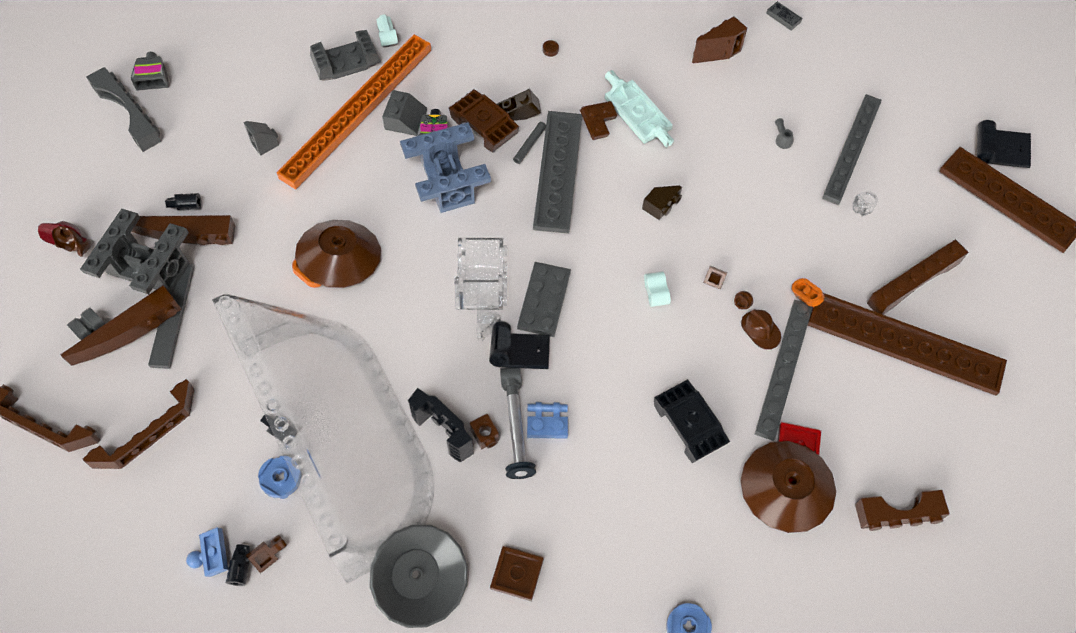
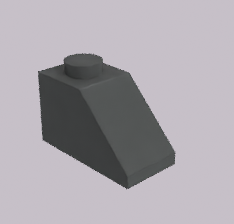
(261, 136)

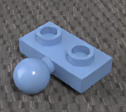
(212, 553)

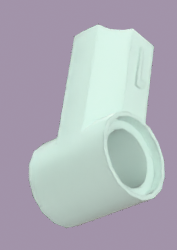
(386, 32)

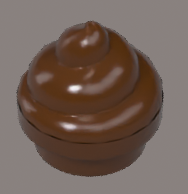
(743, 300)

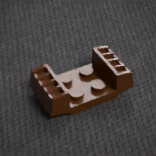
(484, 118)

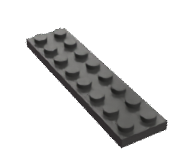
(557, 172)

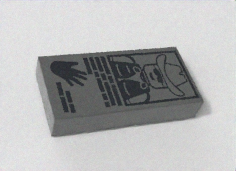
(784, 15)

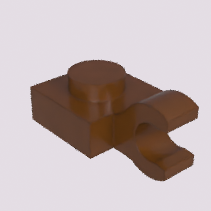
(264, 555)

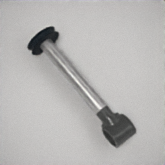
(511, 384)

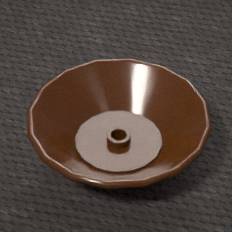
(339, 264)
(779, 502)

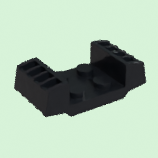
(425, 406)
(691, 420)

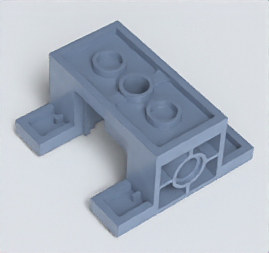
(446, 178)

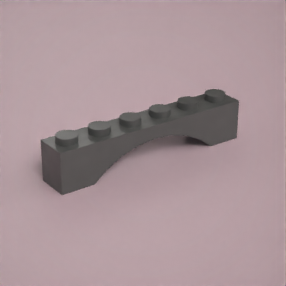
(140, 125)

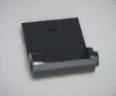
(1002, 146)
(518, 350)

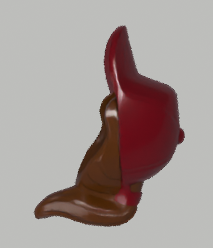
(64, 236)

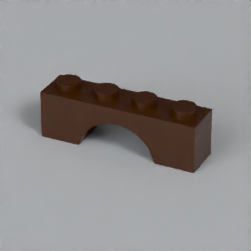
(927, 507)

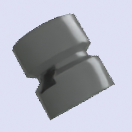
(86, 324)

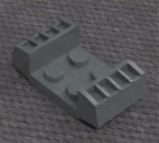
(344, 59)

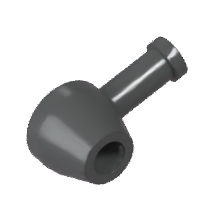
(785, 137)

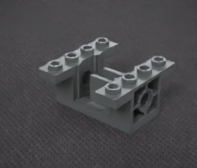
(145, 267)

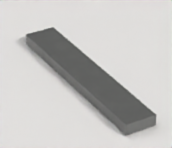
(168, 331)

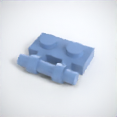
(547, 427)

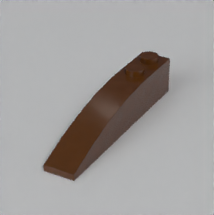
(201, 229)
(125, 328)

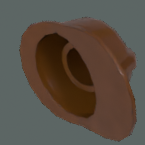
(761, 329)

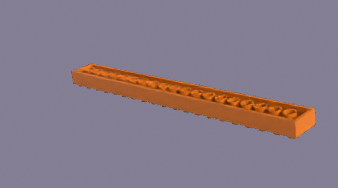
(353, 112)

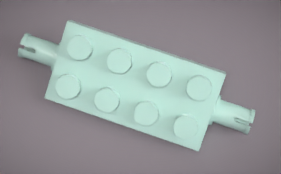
(638, 110)

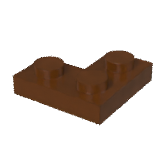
(595, 118)

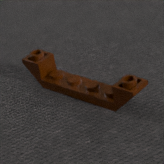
(77, 438)
(100, 459)

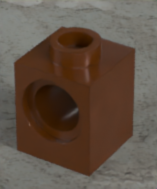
(481, 424)

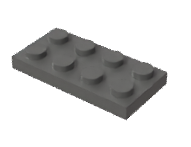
(544, 299)

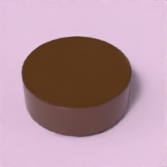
(550, 48)

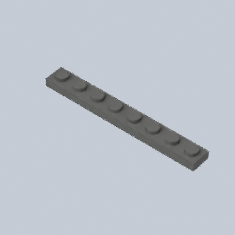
(852, 150)
(783, 371)

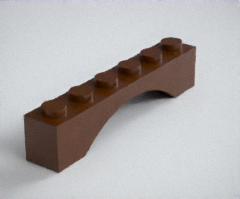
(901, 287)

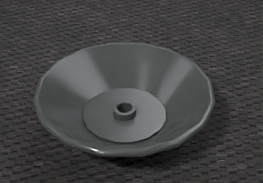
(440, 580)

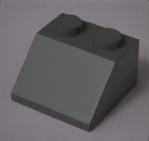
(403, 113)

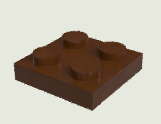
(517, 573)

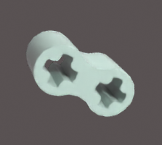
(657, 289)

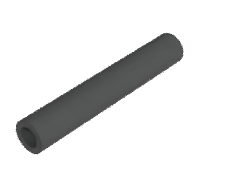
(529, 142)

